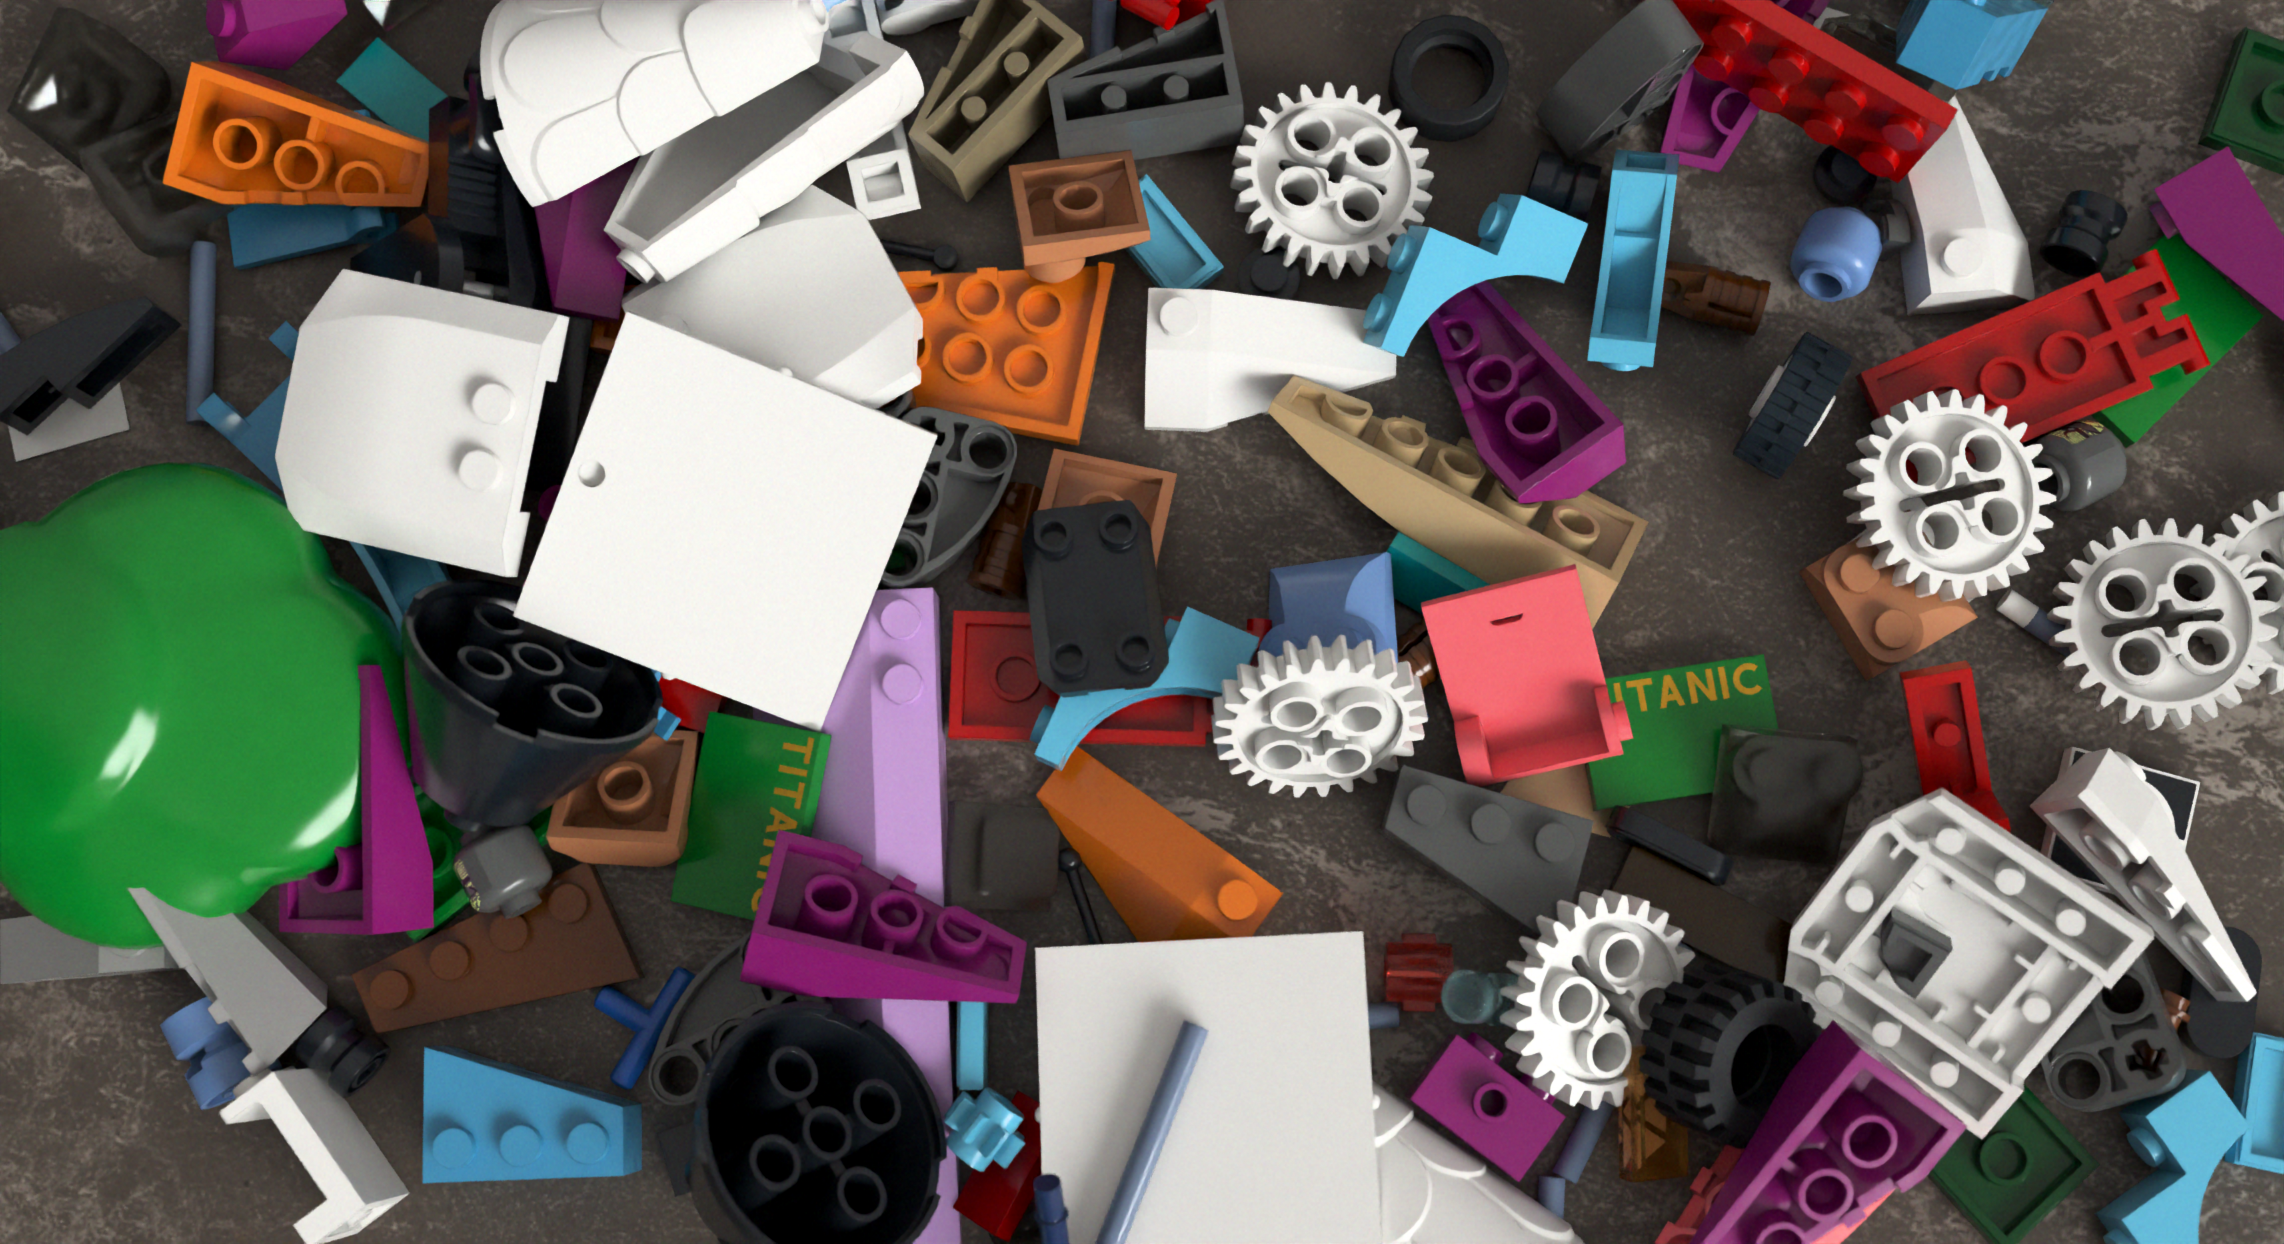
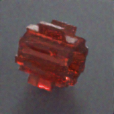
(1416, 971)

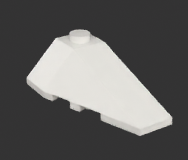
(1962, 231)
(1232, 353)
(2134, 850)

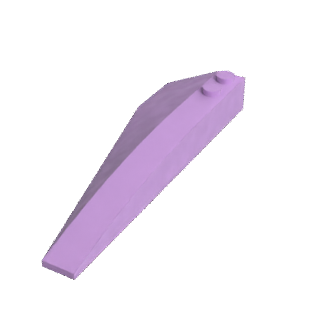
(890, 804)

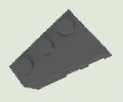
(1155, 96)
(1489, 844)

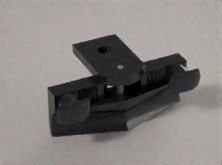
(487, 228)

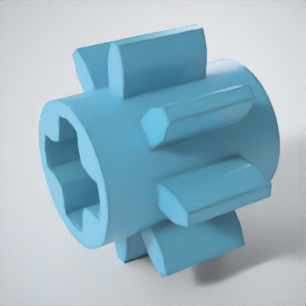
(984, 1129)

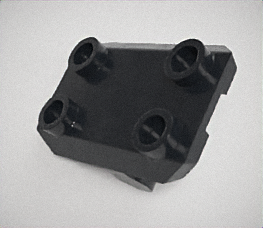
(1094, 598)

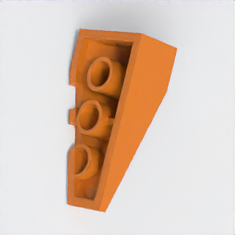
(275, 144)
(1150, 862)

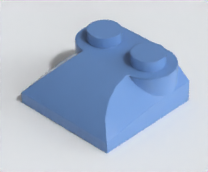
(1333, 600)

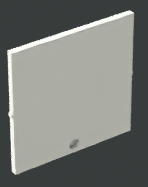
(724, 522)
(1275, 1112)

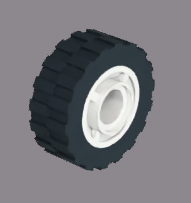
(1792, 405)

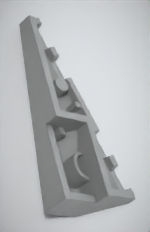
(244, 973)

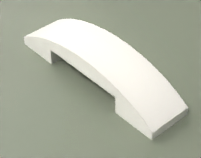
(882, 170)

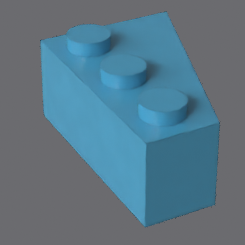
(1965, 38)
(519, 1125)

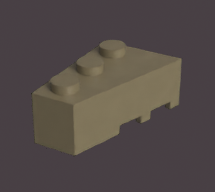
(992, 91)

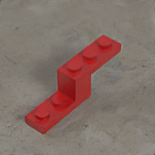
(1949, 736)

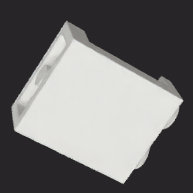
(329, 1145)

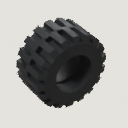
(1724, 1049)

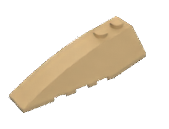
(1453, 500)

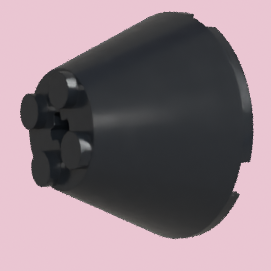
(510, 709)
(814, 1133)

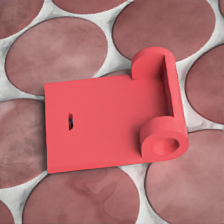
(1525, 686)

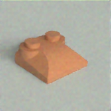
(1076, 211)
(1086, 479)
(1872, 616)
(632, 808)

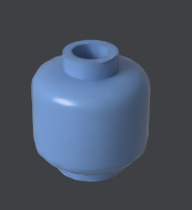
(1836, 253)

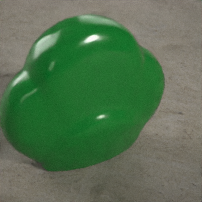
(177, 701)

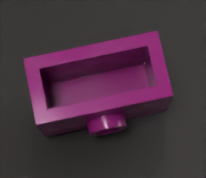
(1485, 1104)

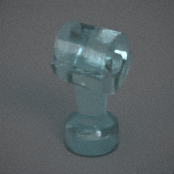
(1476, 997)

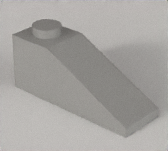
(41, 953)

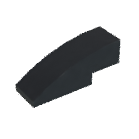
(78, 359)

